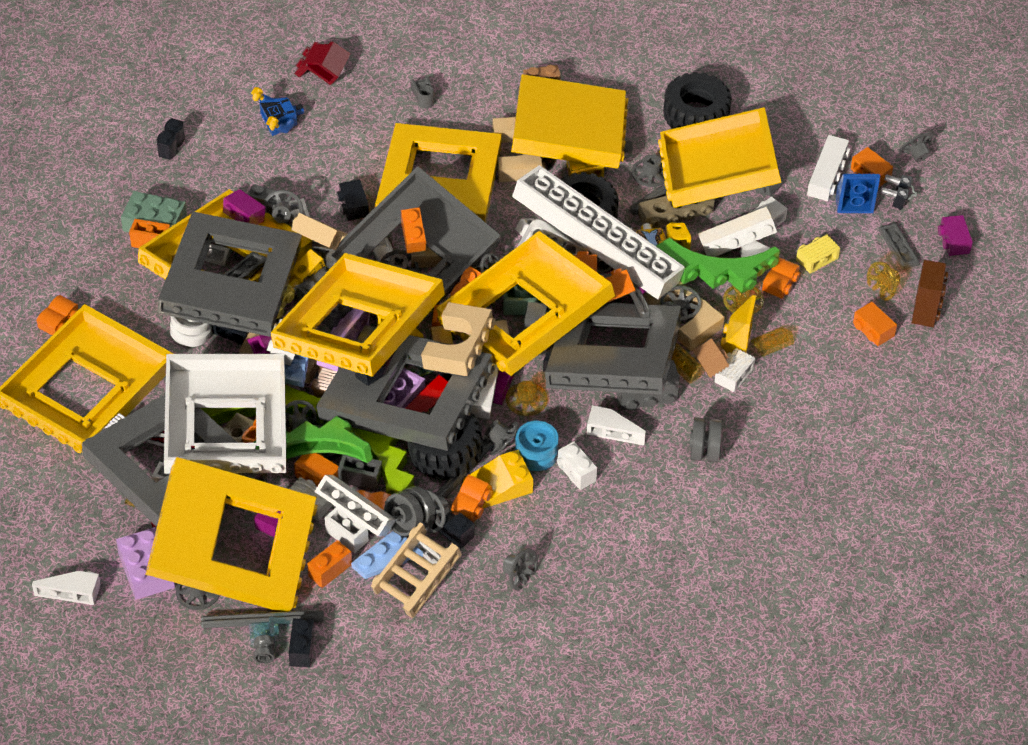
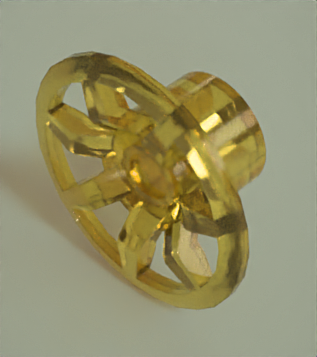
(886, 279)
(741, 299)
(526, 396)

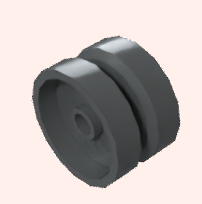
(702, 439)
(410, 509)

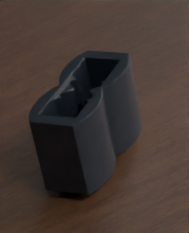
(170, 139)

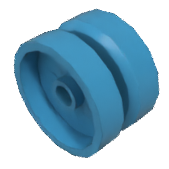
(537, 445)

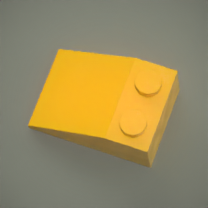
(739, 327)
(507, 477)

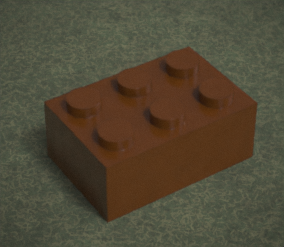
(930, 293)

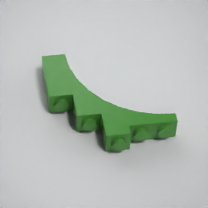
(716, 271)
(330, 438)

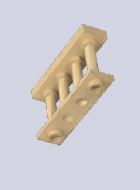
(424, 587)

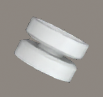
(189, 332)

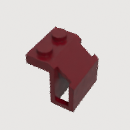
(323, 60)

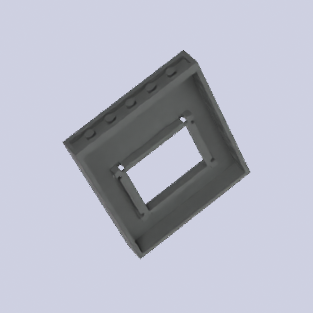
(448, 227)
(223, 298)
(613, 368)
(365, 406)
(127, 433)

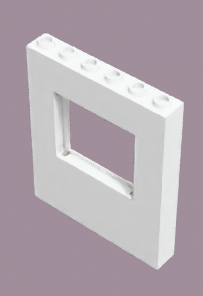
(226, 383)

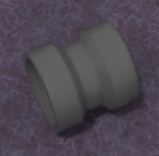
(263, 646)

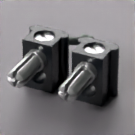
(902, 190)

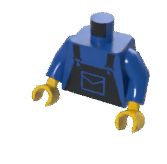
(277, 112)

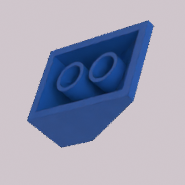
(857, 193)

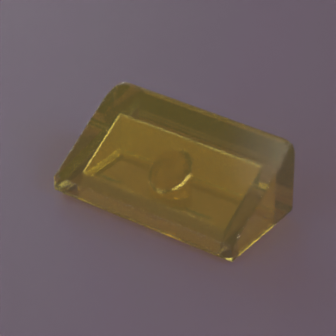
(773, 341)
(686, 364)

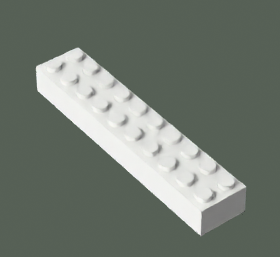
(598, 231)

